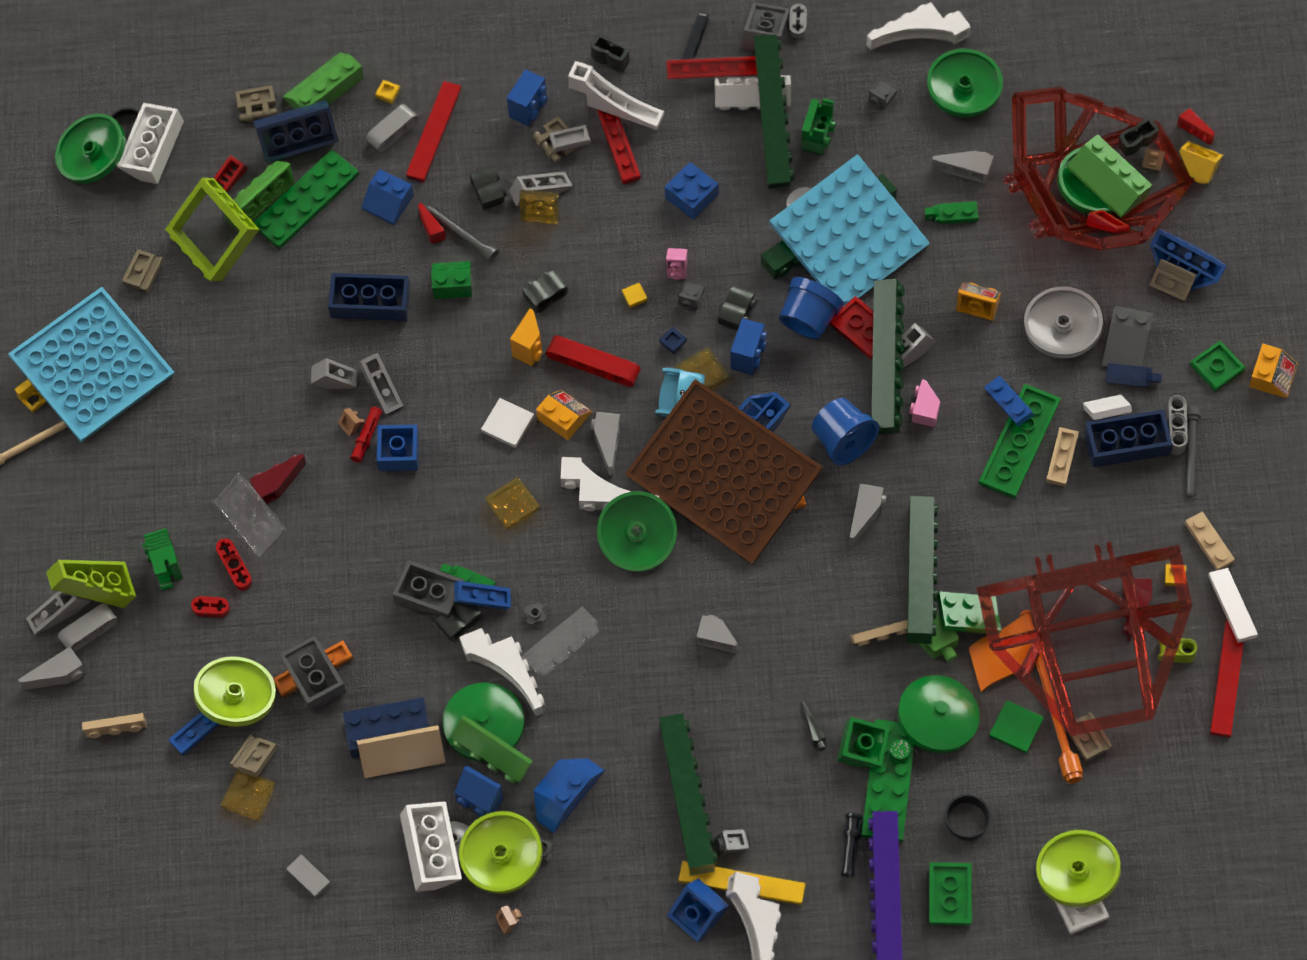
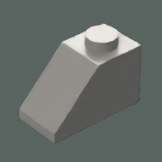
(333, 375)
(715, 634)

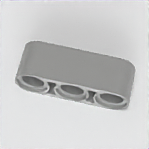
(392, 128)
(1180, 417)
(88, 627)

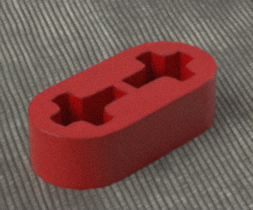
(210, 606)

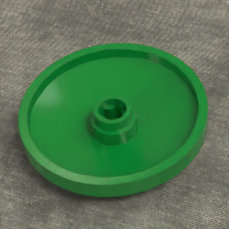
(964, 83)
(90, 148)
(1076, 192)
(636, 531)
(489, 707)
(938, 714)

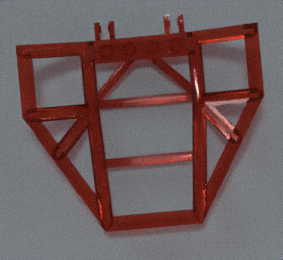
(1037, 190)
(1139, 617)

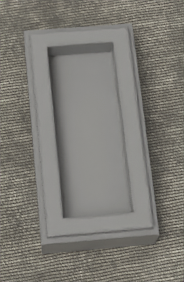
(569, 138)
(308, 876)

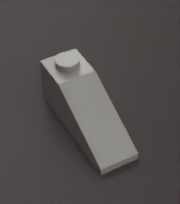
(968, 165)
(549, 182)
(916, 344)
(380, 383)
(606, 431)
(867, 508)
(55, 610)
(56, 671)

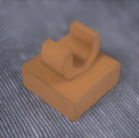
(1153, 159)
(350, 421)
(508, 919)

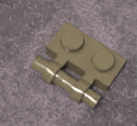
(253, 99)
(542, 140)

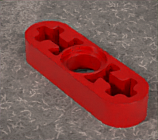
(233, 573)

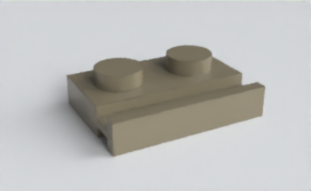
(142, 270)
(1173, 280)
(1091, 743)
(253, 756)

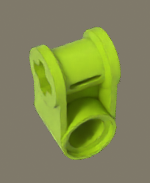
(1180, 655)

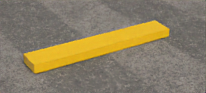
(770, 887)

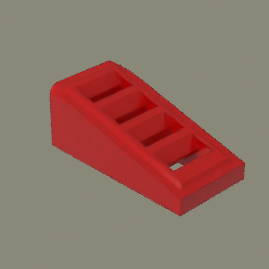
(1196, 126)
(242, 168)
(1105, 221)
(433, 228)

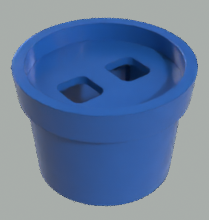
(809, 308)
(844, 431)

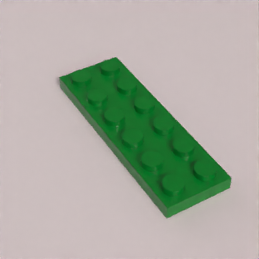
(306, 199)
(1019, 445)
(889, 783)

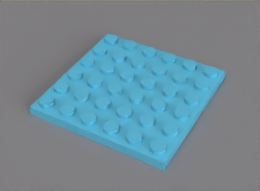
(849, 231)
(91, 364)

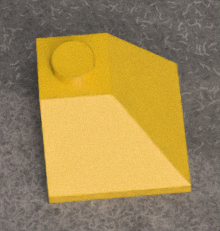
(1200, 161)

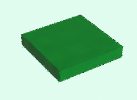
(1217, 366)
(1016, 727)

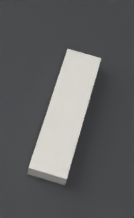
(1232, 605)

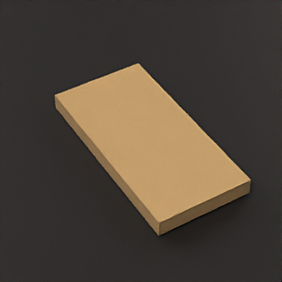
(401, 751)

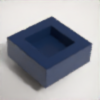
(673, 340)

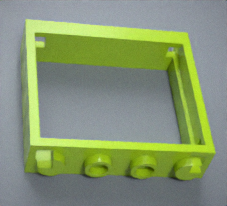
(231, 210)

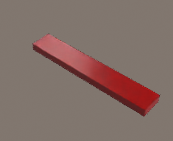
(711, 68)
(433, 131)
(619, 147)
(1226, 684)

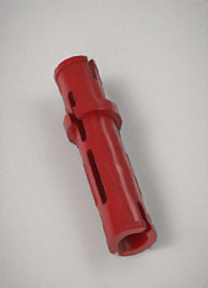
(363, 441)

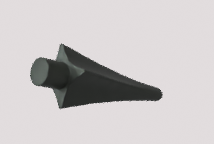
(816, 733)

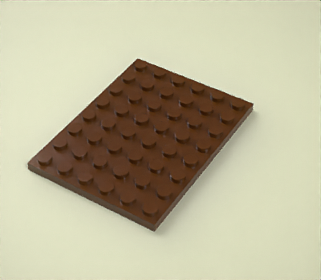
(724, 471)

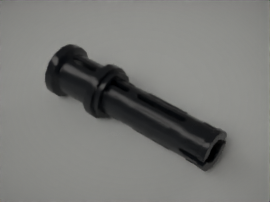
(851, 835)

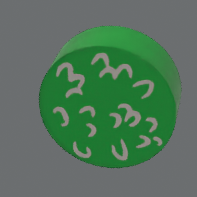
(899, 750)

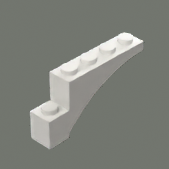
(922, 23)
(610, 99)
(594, 491)
(506, 660)
(757, 914)

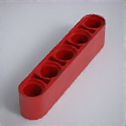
(593, 361)

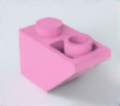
(676, 263)
(926, 407)

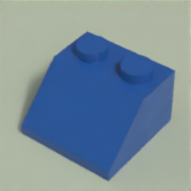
(387, 196)
(478, 792)
(697, 909)

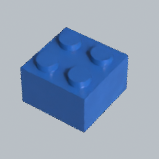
(527, 98)
(691, 190)
(748, 346)
(397, 447)

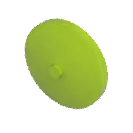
(234, 691)
(500, 852)
(1078, 868)

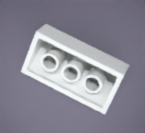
(743, 92)
(151, 142)
(430, 846)

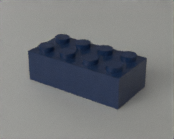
(296, 131)
(369, 296)
(1128, 438)
(384, 721)

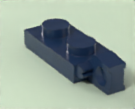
(1131, 375)

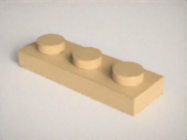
(1062, 457)
(1209, 541)
(881, 633)
(114, 725)

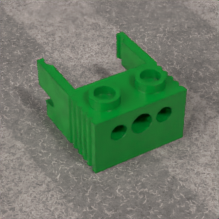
(818, 126)
(161, 553)

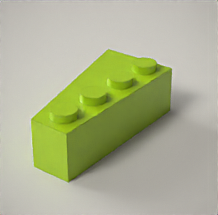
(93, 580)

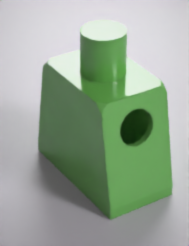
(942, 643)

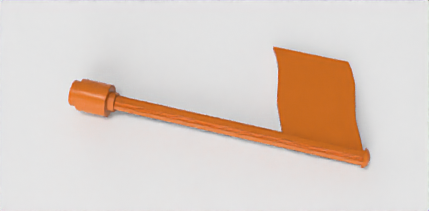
(991, 669)

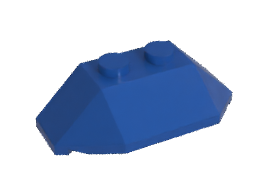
(1189, 257)
(766, 409)
(563, 790)

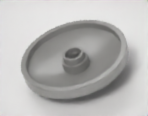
(1063, 322)

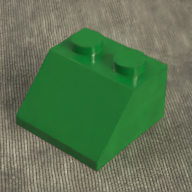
(451, 280)
(863, 743)

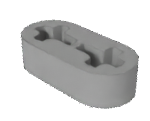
(800, 21)

